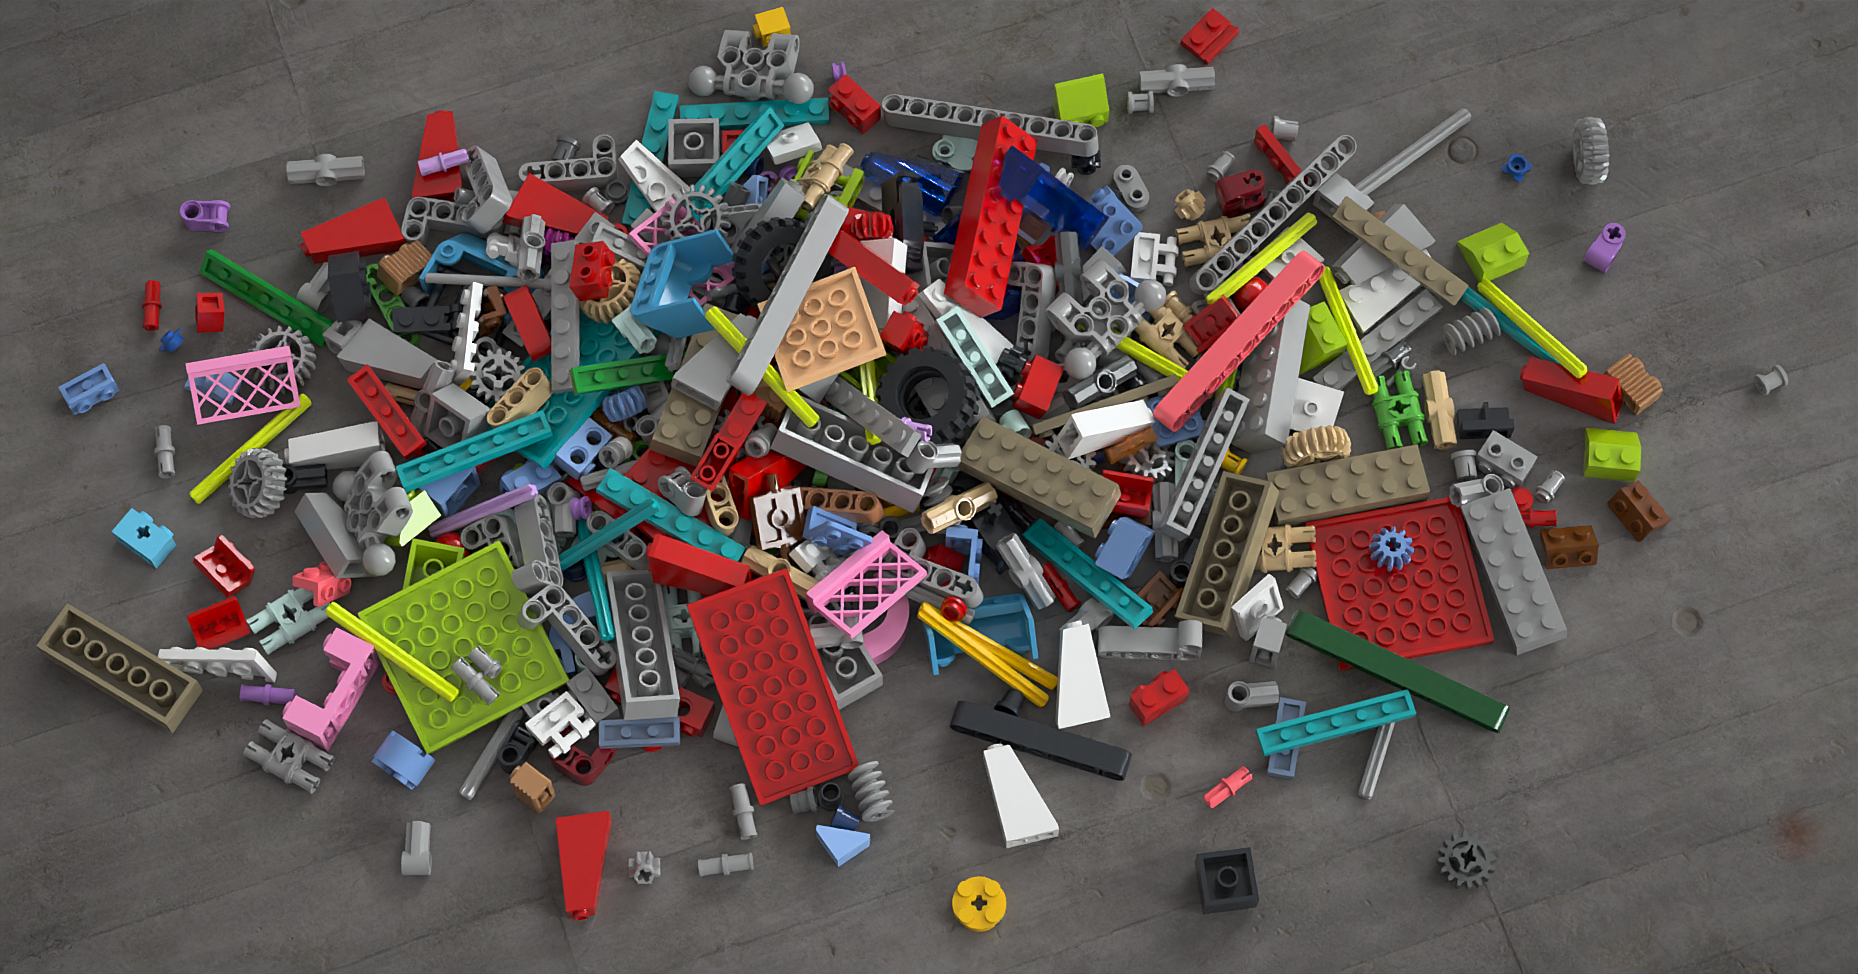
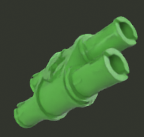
(1405, 402)

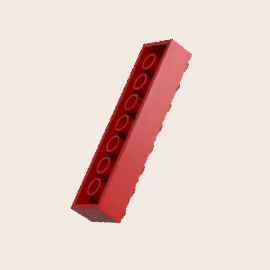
(987, 223)

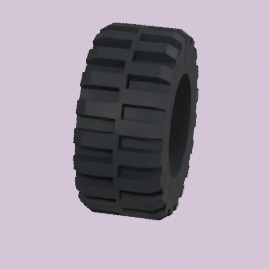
(756, 246)
(926, 364)

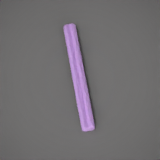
(483, 509)

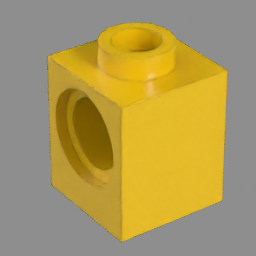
(770, 22)

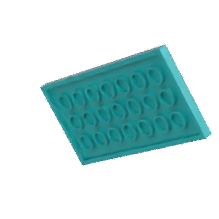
(568, 411)

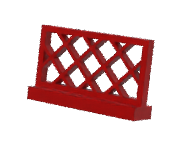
(387, 412)

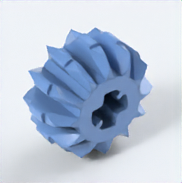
(624, 403)
(1382, 551)

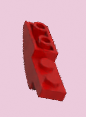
(728, 441)

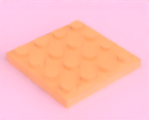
(828, 332)

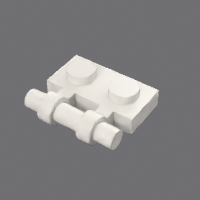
(504, 246)
(1145, 258)
(811, 557)
(554, 719)

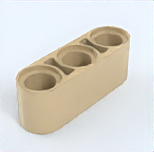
(521, 399)
(721, 509)

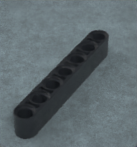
(1041, 740)

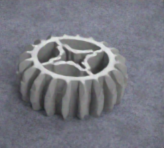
(1590, 150)
(707, 213)
(301, 365)
(257, 483)

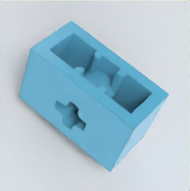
(131, 533)

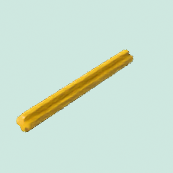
(1006, 655)
(982, 656)

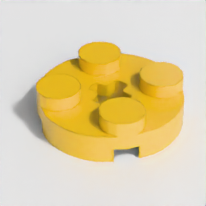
(968, 914)

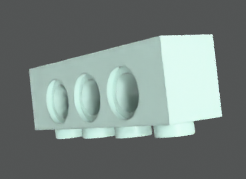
(974, 356)

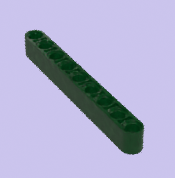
(1397, 671)

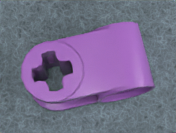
(209, 216)
(1604, 249)

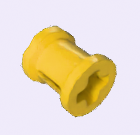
(1233, 463)

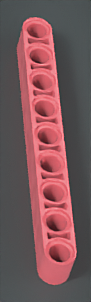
(1238, 341)

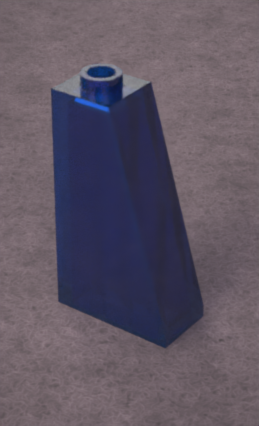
(935, 181)

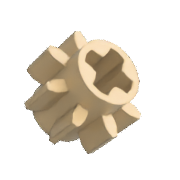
(1190, 204)

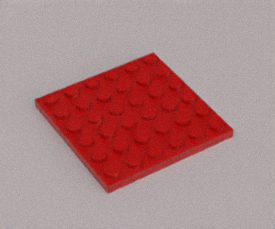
(1411, 611)

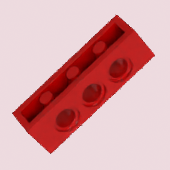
(691, 724)

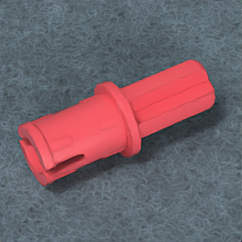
(1227, 787)

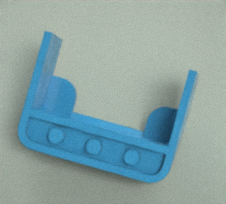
(472, 250)
(667, 281)
(1000, 618)

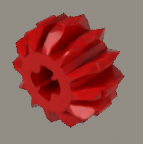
(872, 226)

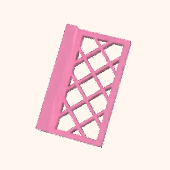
(724, 270)
(241, 362)
(848, 574)

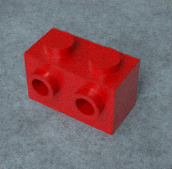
(854, 104)
(592, 271)
(903, 333)
(1037, 386)
(1158, 697)

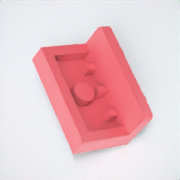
(322, 583)

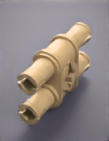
(823, 173)
(1205, 232)
(1164, 346)
(1285, 558)

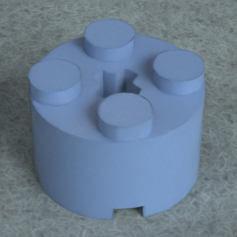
(404, 759)

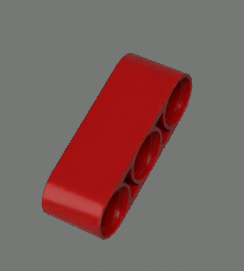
(529, 322)

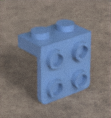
(1120, 226)
(1188, 431)
(833, 532)
(967, 543)

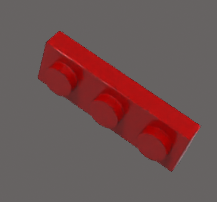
(1277, 155)

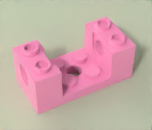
(358, 664)

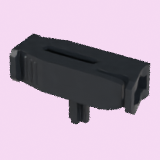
(905, 206)
(990, 522)

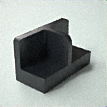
(1480, 422)

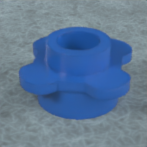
(1521, 162)
(171, 340)

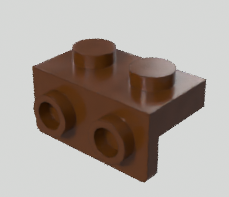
(491, 311)
(1638, 510)
(1569, 547)
(1161, 596)

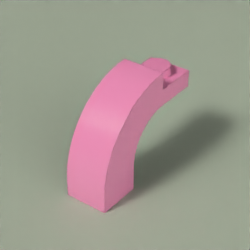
(889, 636)

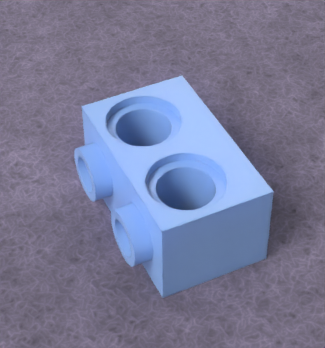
(578, 446)

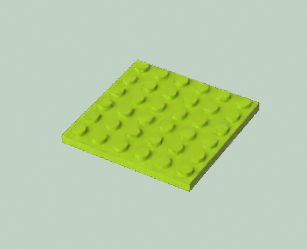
(448, 618)

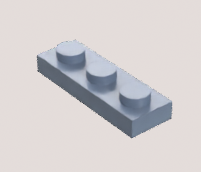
(639, 733)
(1284, 763)

